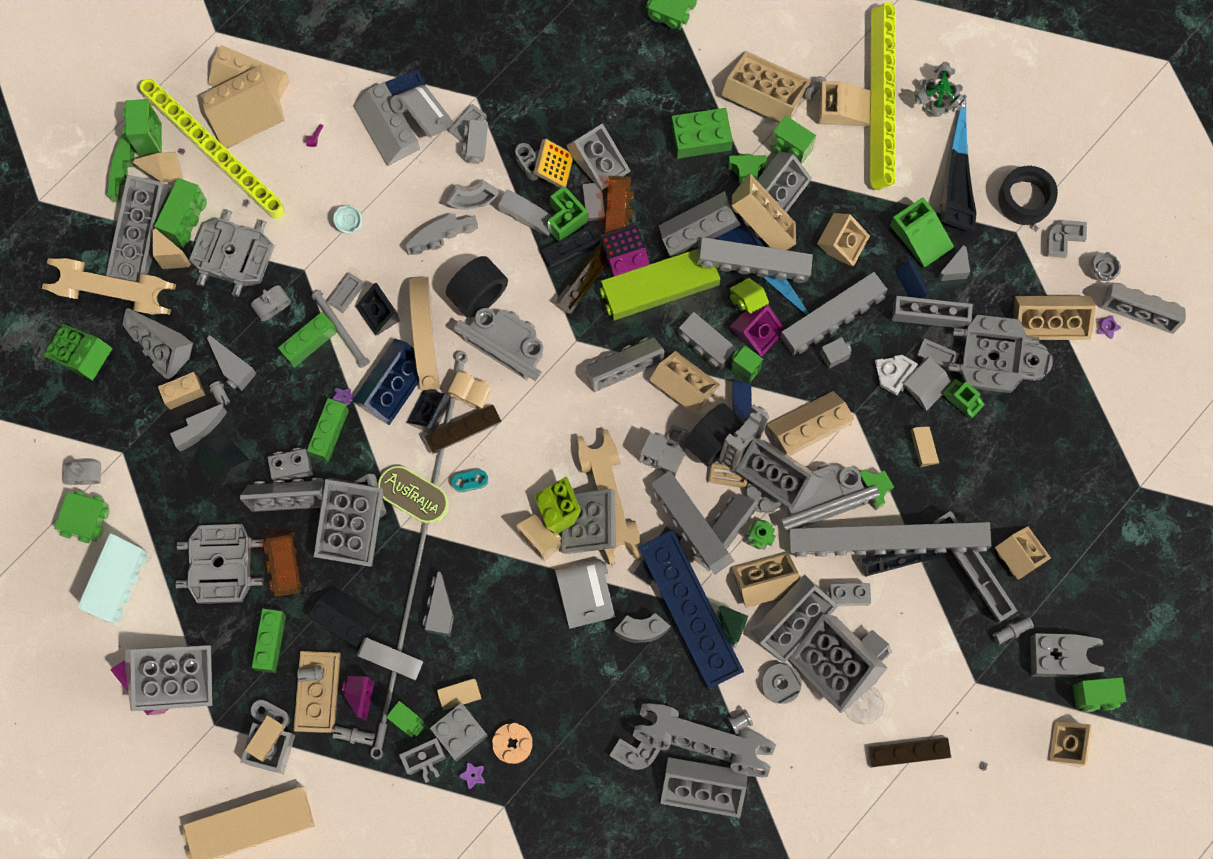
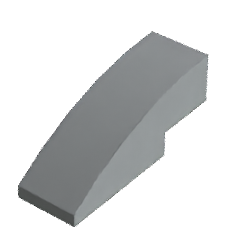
(525, 212)
(198, 427)
(389, 658)

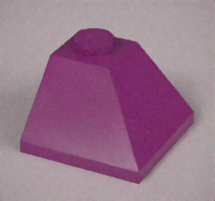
(758, 329)
(358, 694)

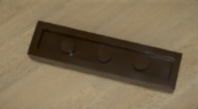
(583, 280)
(462, 429)
(909, 752)

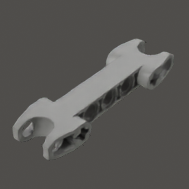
(738, 750)

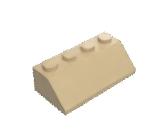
(230, 64)
(764, 214)
(1056, 316)
(810, 423)

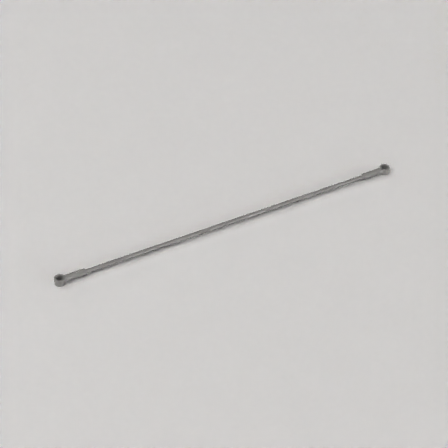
(382, 726)

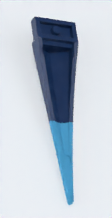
(746, 235)

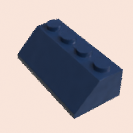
(389, 382)

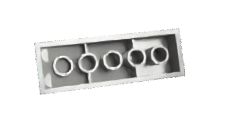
(133, 235)

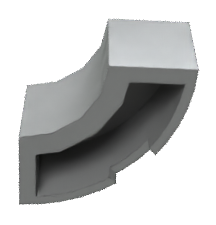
(472, 197)
(642, 630)

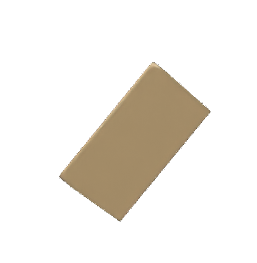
(924, 446)
(459, 693)

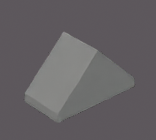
(957, 268)

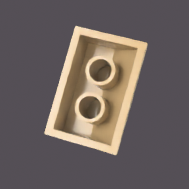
(684, 382)
(765, 579)

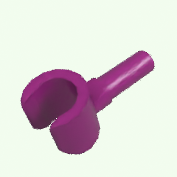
(312, 141)

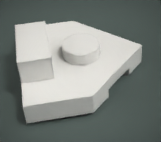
(894, 372)

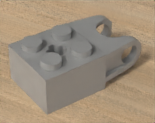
(1069, 652)

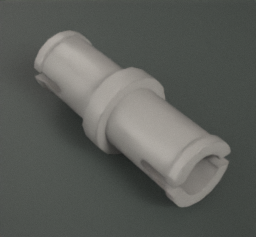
(1013, 630)
(353, 735)

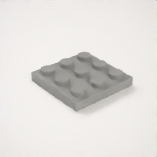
(594, 525)

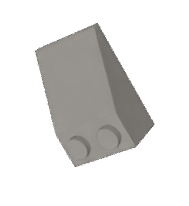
(598, 156)

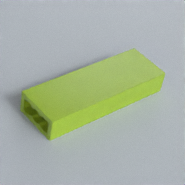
(656, 284)

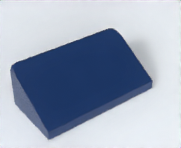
(911, 280)
(741, 399)

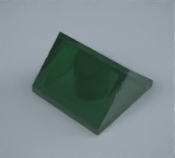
(732, 623)

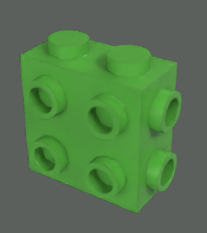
(671, 12)
(82, 517)

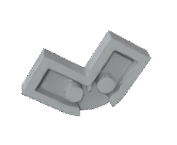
(1062, 233)
(634, 757)

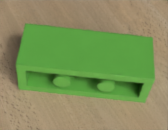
(308, 339)
(327, 430)
(269, 641)
(406, 720)

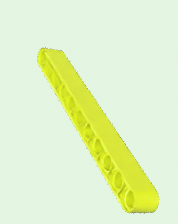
(882, 96)
(215, 155)

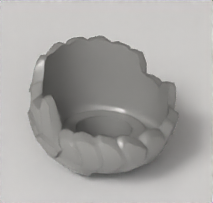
(1105, 266)

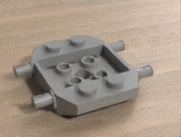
(211, 258)
(998, 374)
(235, 565)

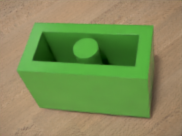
(746, 364)

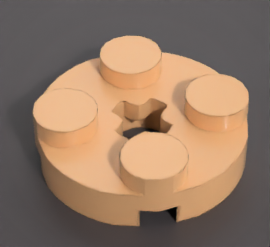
(511, 755)

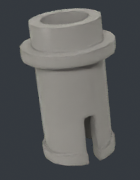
(219, 393)
(310, 674)

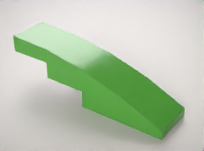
(121, 161)

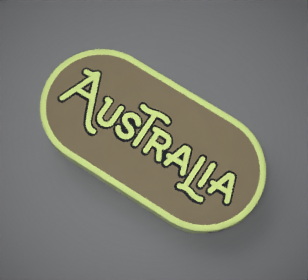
(414, 494)

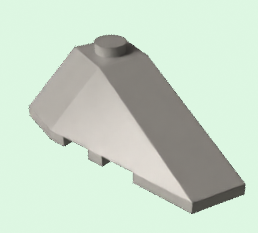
(163, 345)

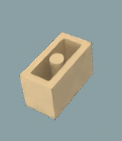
(181, 390)

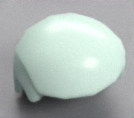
(347, 219)

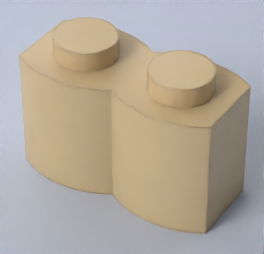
(468, 390)

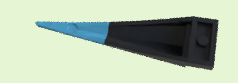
(957, 194)

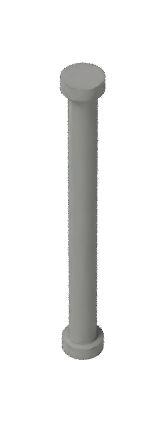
(341, 330)

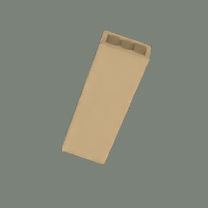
(249, 825)

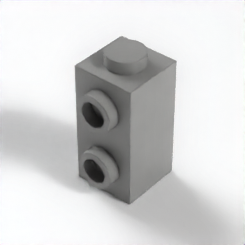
(476, 141)
(850, 594)

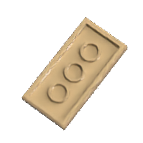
(317, 700)

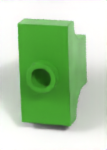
(747, 164)
(964, 398)
(882, 482)

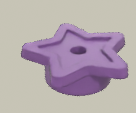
(1108, 322)
(343, 396)
(471, 781)

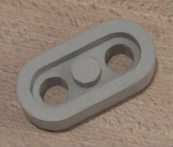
(271, 710)

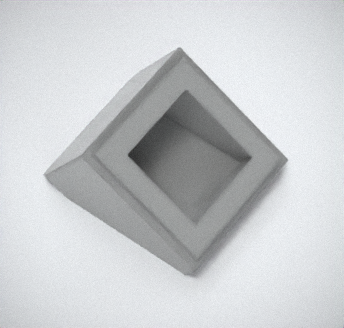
(677, 436)

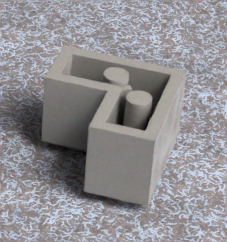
(660, 455)

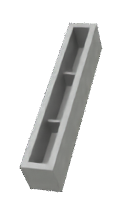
(754, 259)
(834, 313)
(692, 522)
(982, 577)

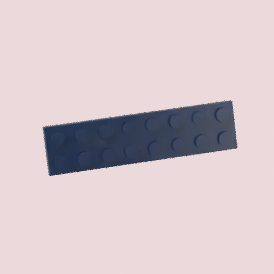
(690, 609)

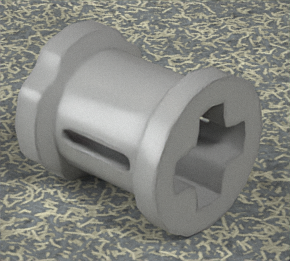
(740, 721)

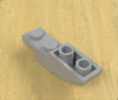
(432, 235)

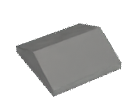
(927, 383)

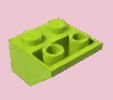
(558, 505)

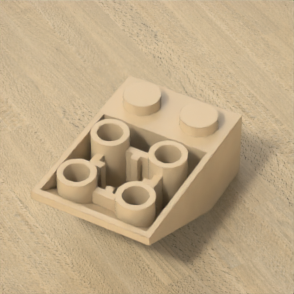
(844, 104)

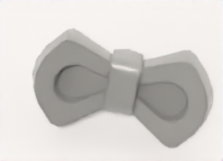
(810, 92)

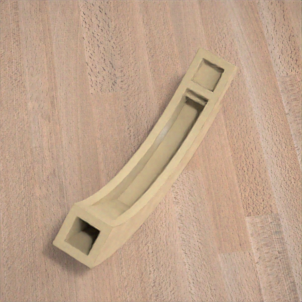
(423, 333)

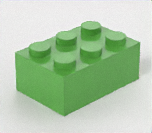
(142, 127)
(701, 133)
(181, 212)

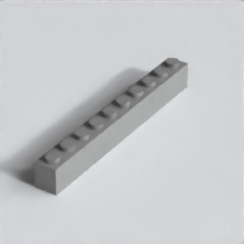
(890, 538)

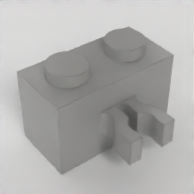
(423, 757)

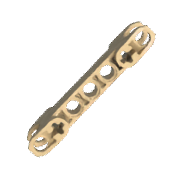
(74, 280)
(600, 463)

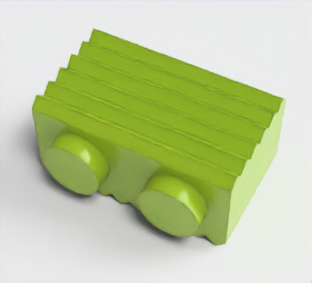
(748, 296)

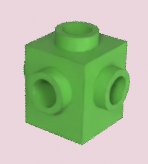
(758, 541)

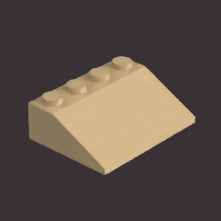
(765, 87)
(243, 106)

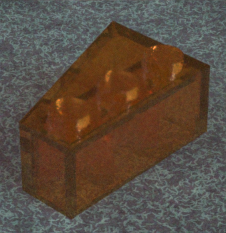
(618, 203)
(282, 563)

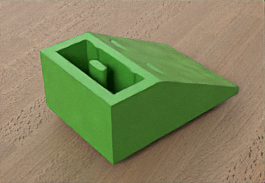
(922, 232)
(78, 351)

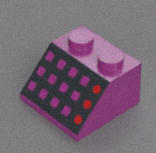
(624, 250)

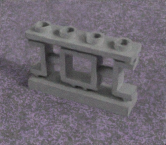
(736, 445)

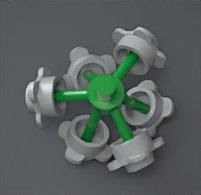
(945, 90)

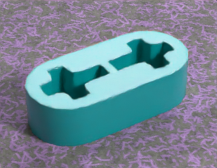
(468, 476)

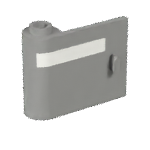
(424, 109)
(585, 590)

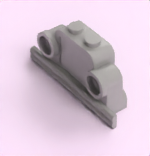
(505, 341)
(835, 495)

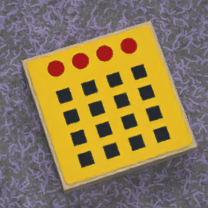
(553, 163)

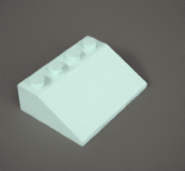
(112, 580)

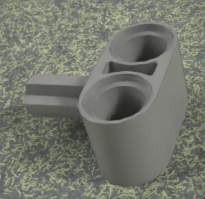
(527, 161)
(270, 303)
(82, 473)

